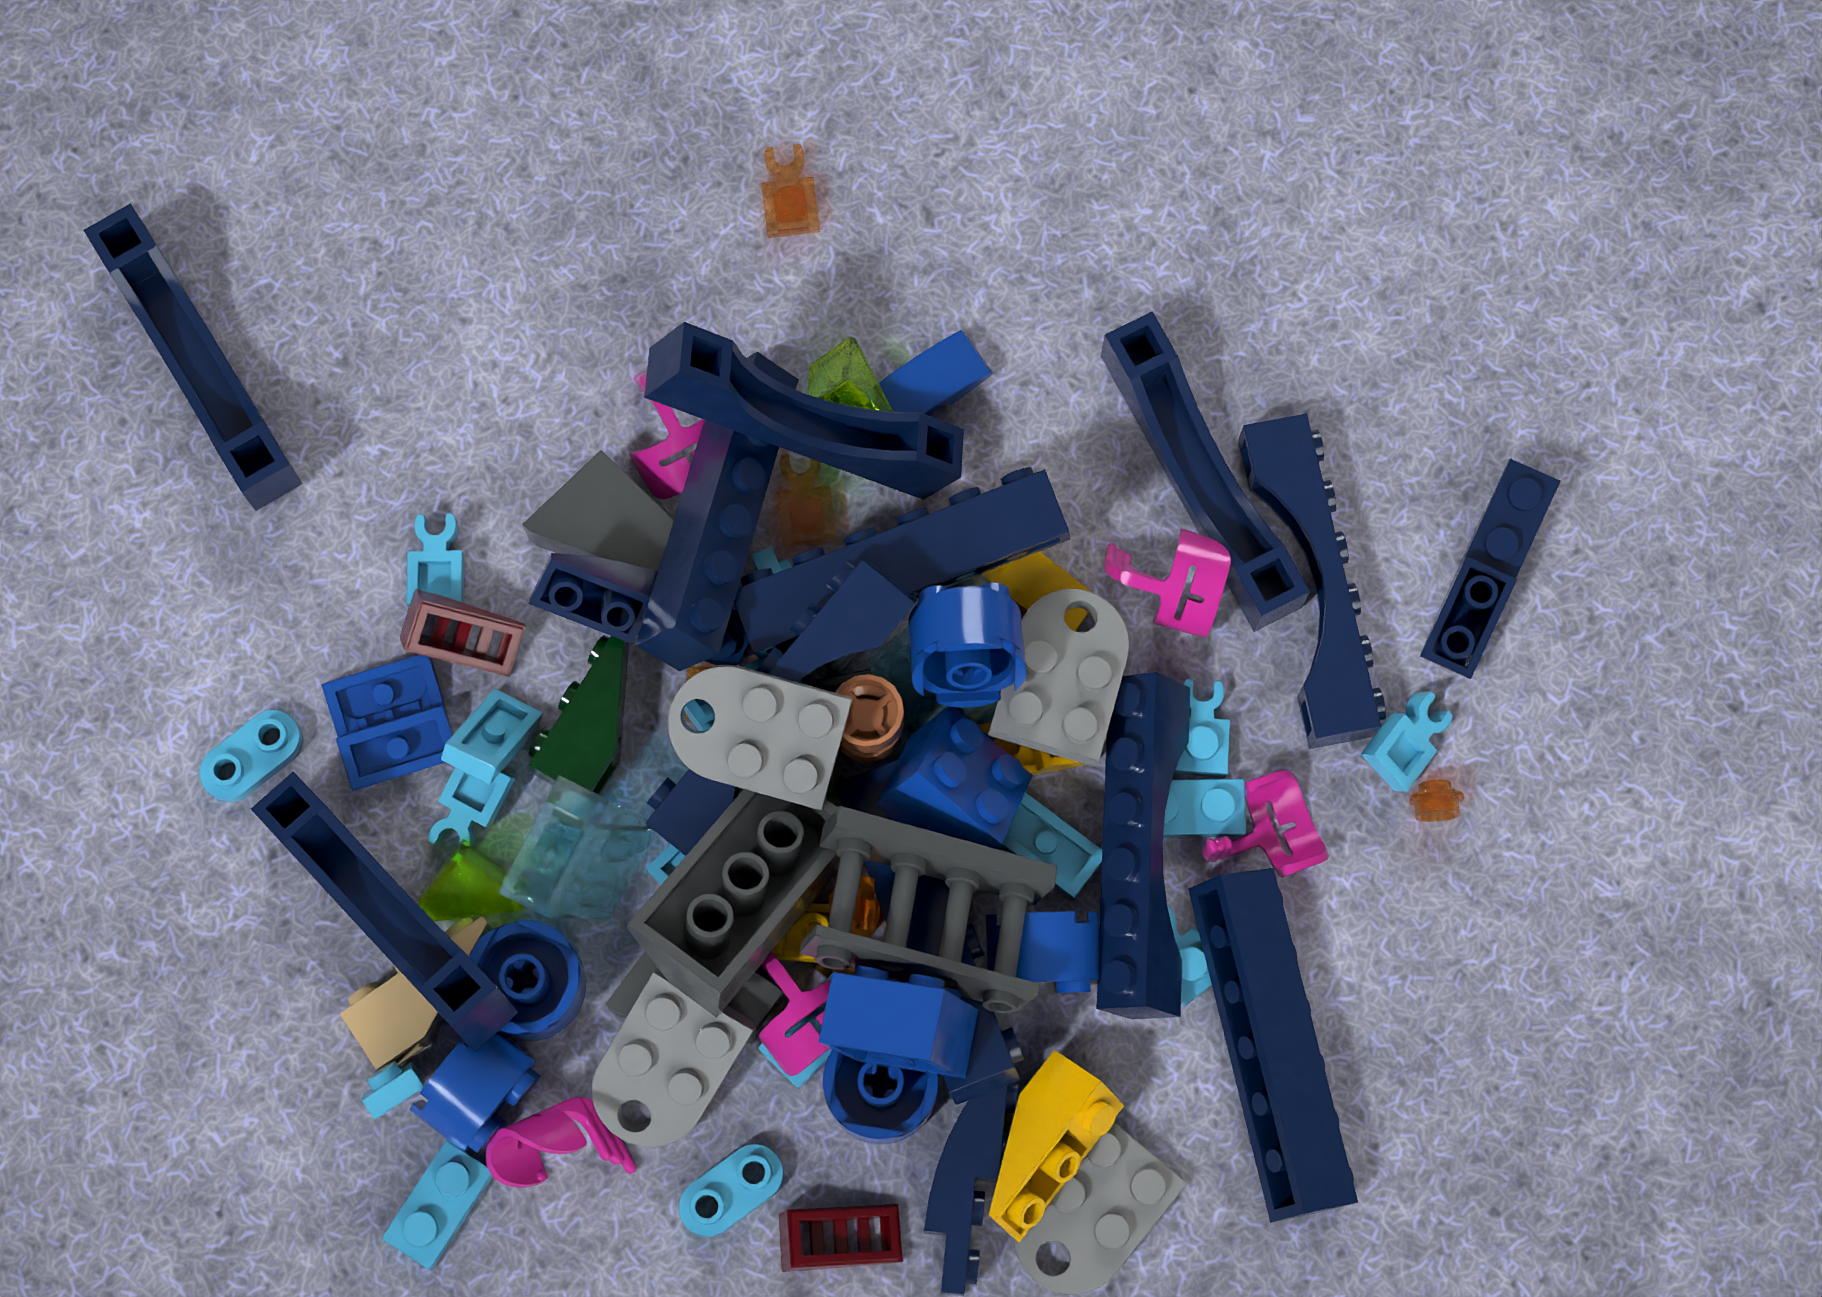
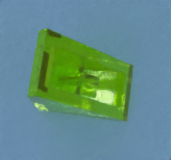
(846, 378)
(466, 887)

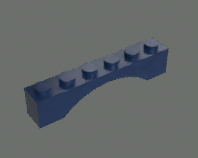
(193, 357)
(717, 383)
(1165, 409)
(1285, 474)
(853, 620)
(385, 912)
(1136, 939)

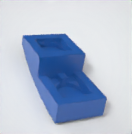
(936, 376)

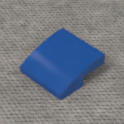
(389, 720)

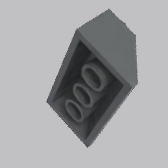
(735, 896)

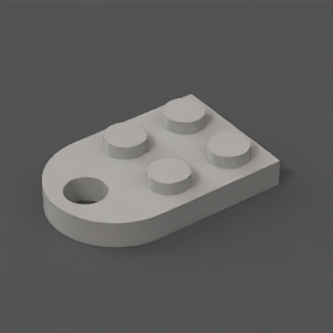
(1068, 679)
(764, 735)
(670, 1060)
(1101, 1213)

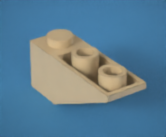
(394, 1018)

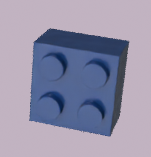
(955, 782)
(898, 1022)

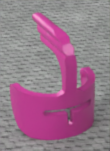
(667, 479)
(1209, 580)
(1288, 805)
(803, 1047)
(514, 1152)

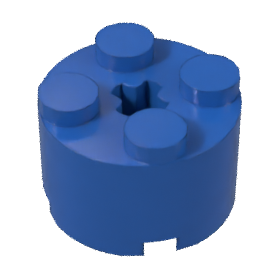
(966, 644)
(1053, 949)
(556, 965)
(473, 1089)
(873, 1118)

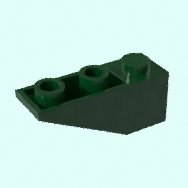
(589, 731)

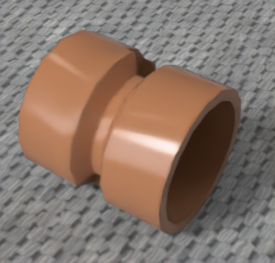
(874, 718)

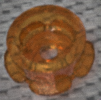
(1436, 801)

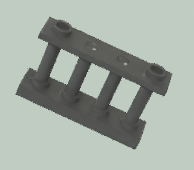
(964, 869)

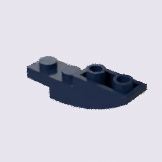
(1489, 568)
(613, 599)
(970, 1155)

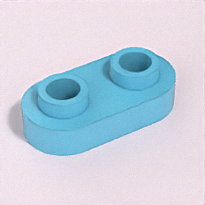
(253, 759)
(734, 1195)

